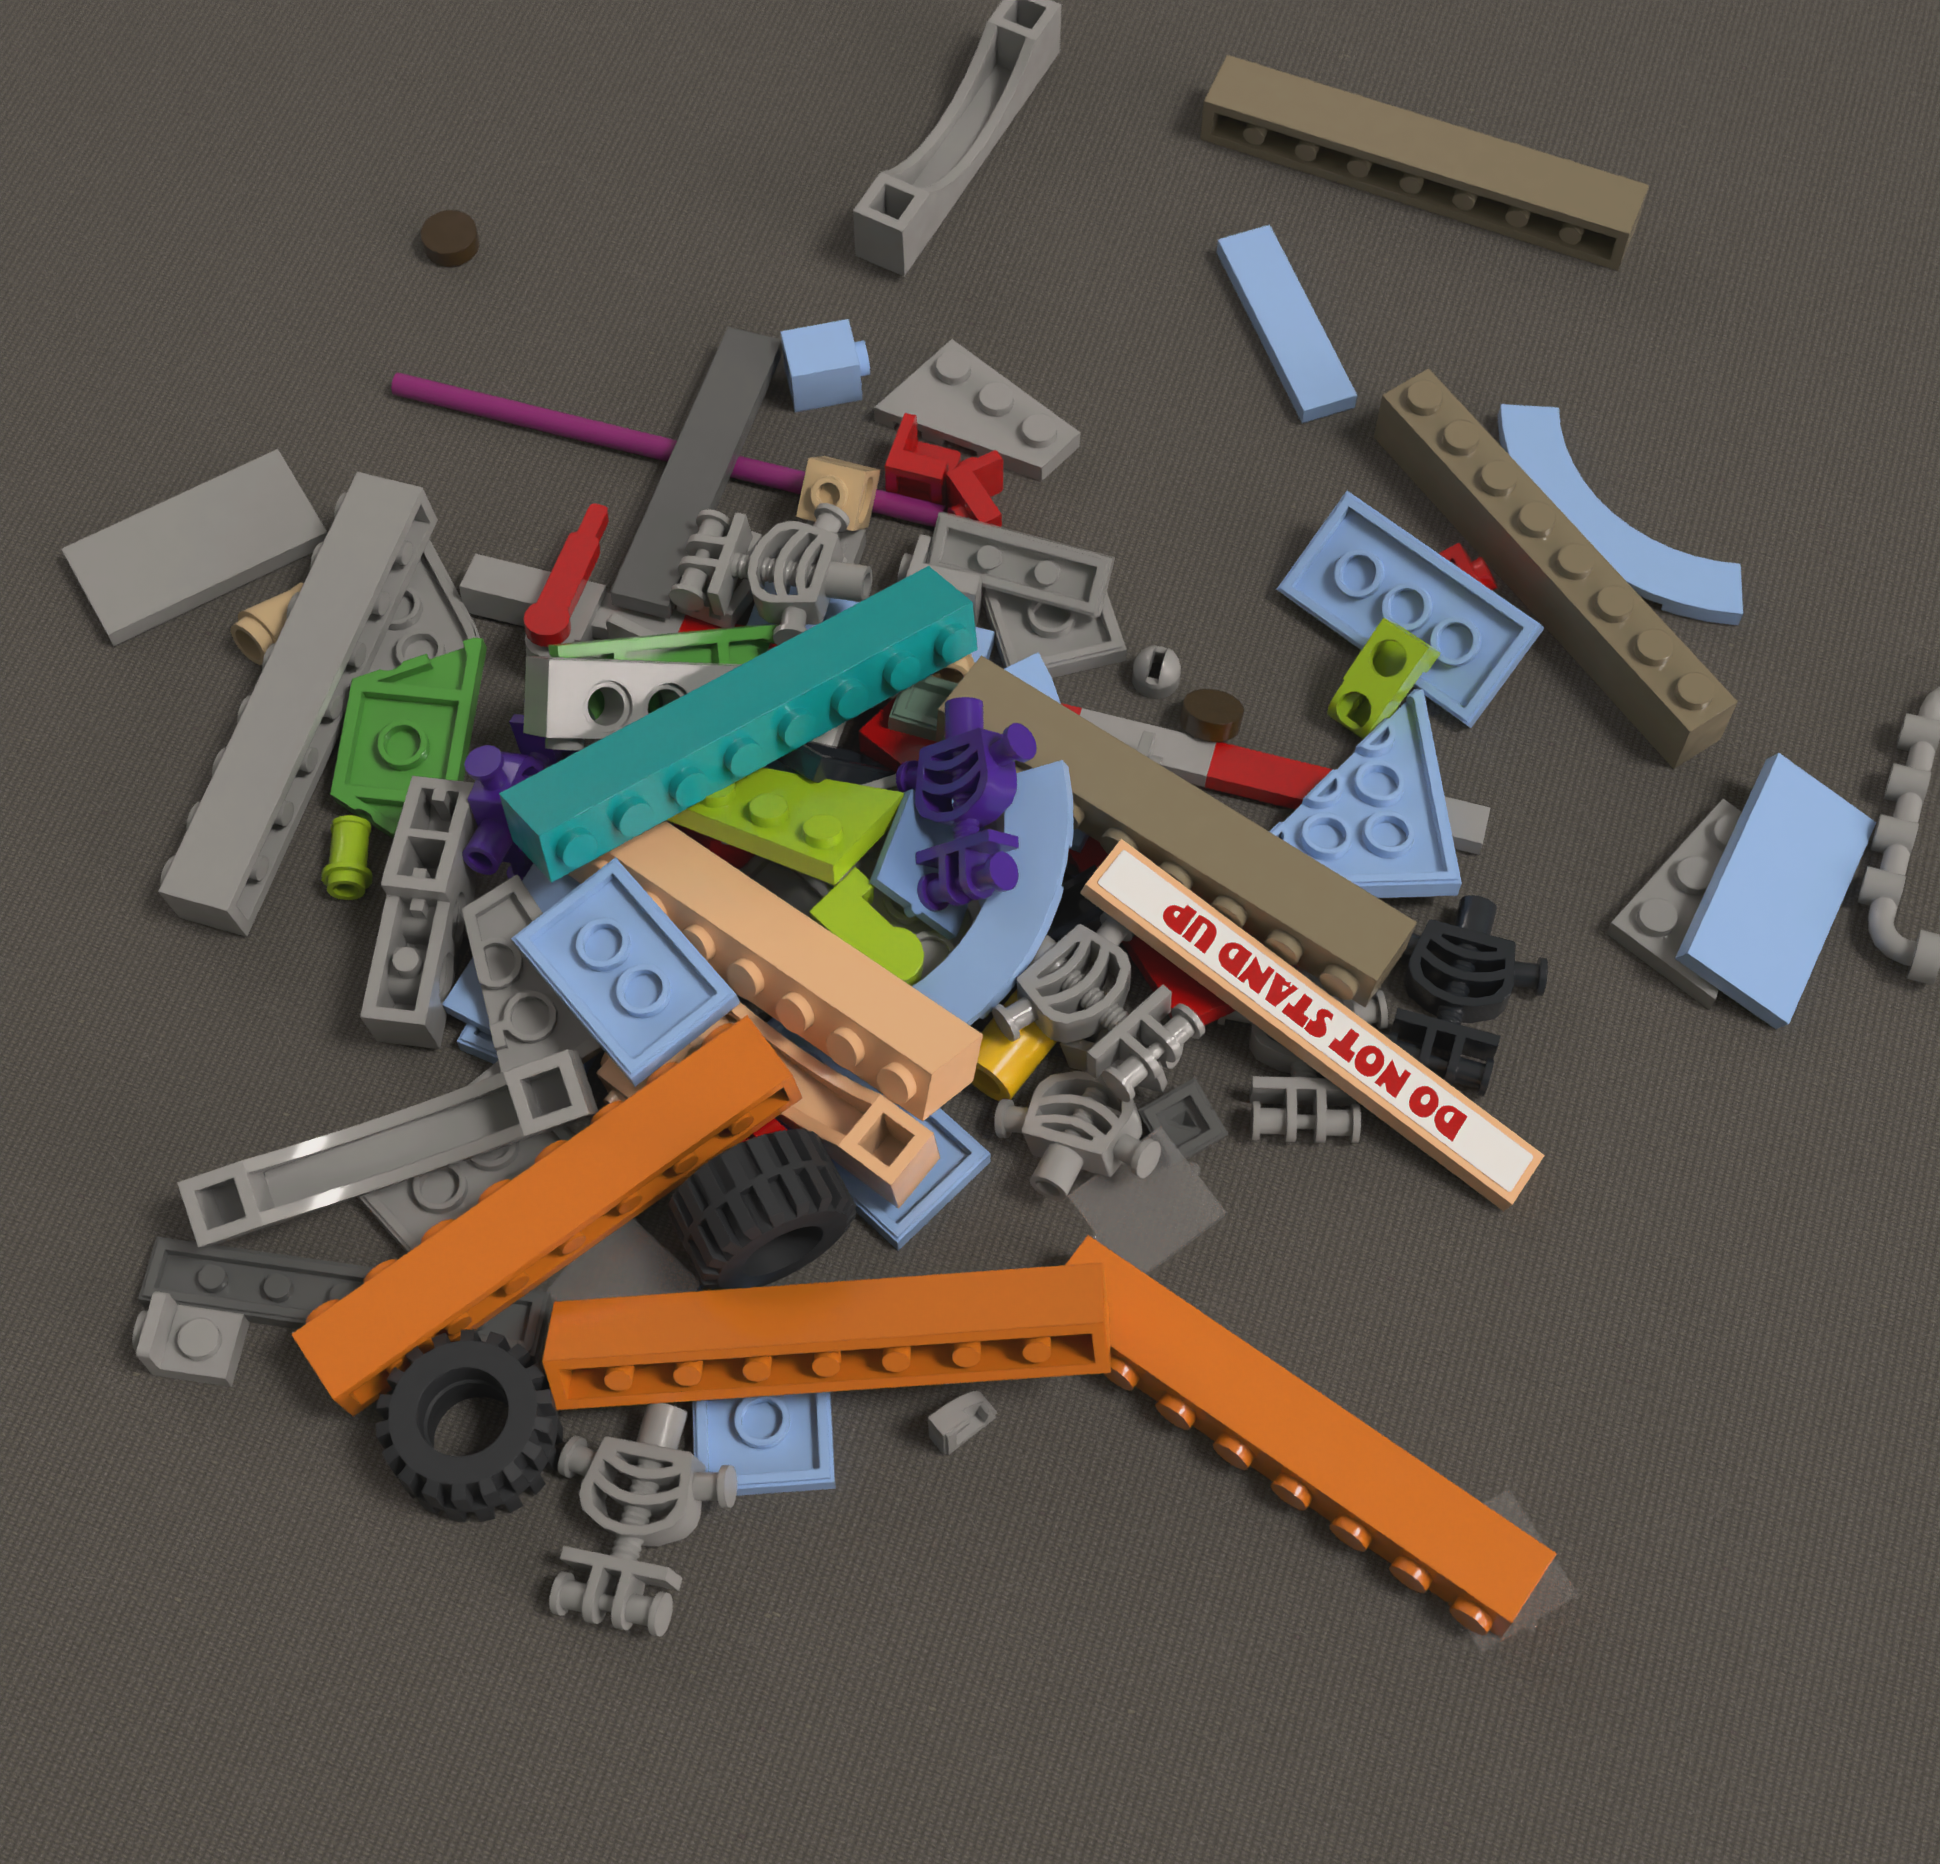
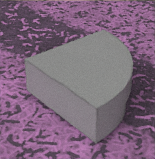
(959, 1421)

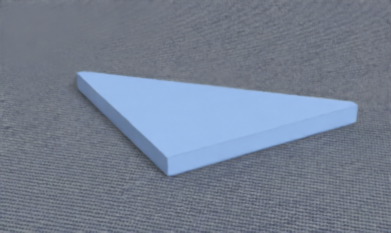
(1383, 813)

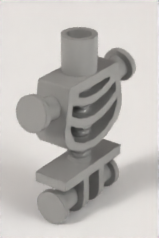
(785, 555)
(1057, 992)
(1303, 1085)
(1068, 1124)
(657, 1468)

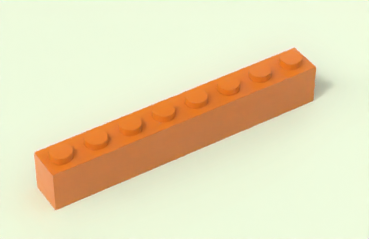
(548, 1213)
(829, 1336)
(1316, 1451)

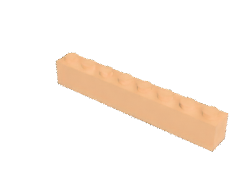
(803, 972)

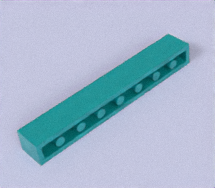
(738, 723)

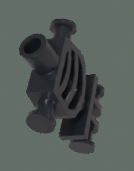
(1462, 978)

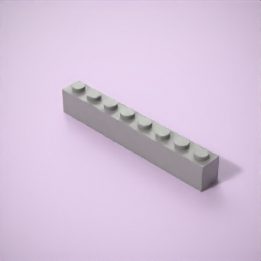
(298, 705)

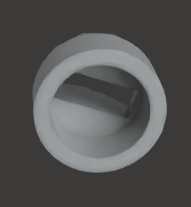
(1169, 675)

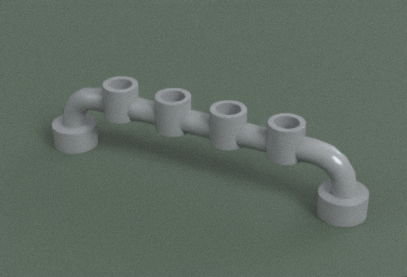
(1895, 839)

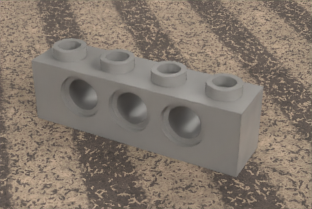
(561, 688)

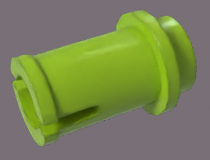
(347, 867)

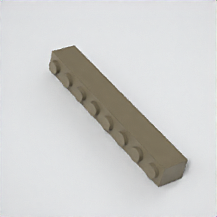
(1423, 162)
(1554, 569)
(1218, 854)

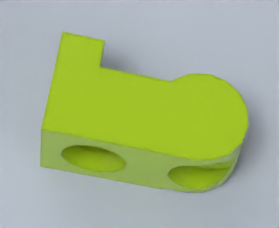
(1380, 678)
(851, 917)

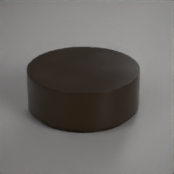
(450, 238)
(1211, 715)

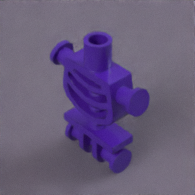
(494, 774)
(981, 778)

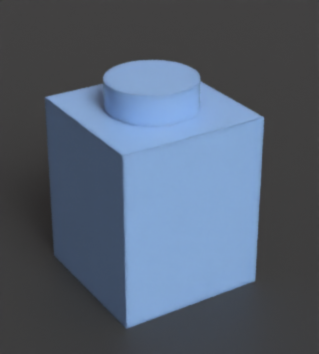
(824, 365)

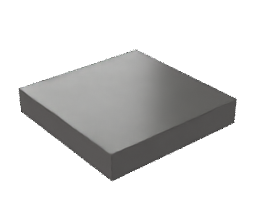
(1062, 637)

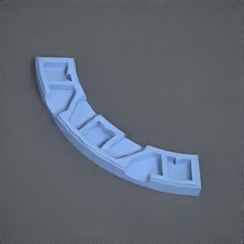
(1675, 579)
(1017, 920)

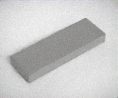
(1022, 563)

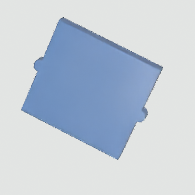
(897, 870)

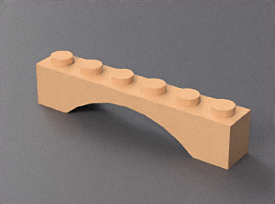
(854, 1123)

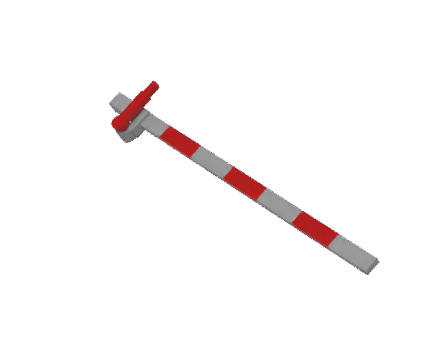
(570, 609)

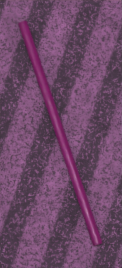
(632, 441)

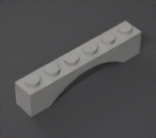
(915, 196)
(388, 1149)

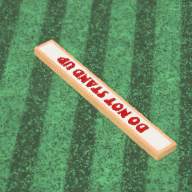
(1313, 1025)

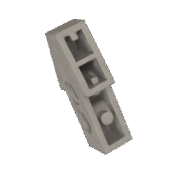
(421, 915)

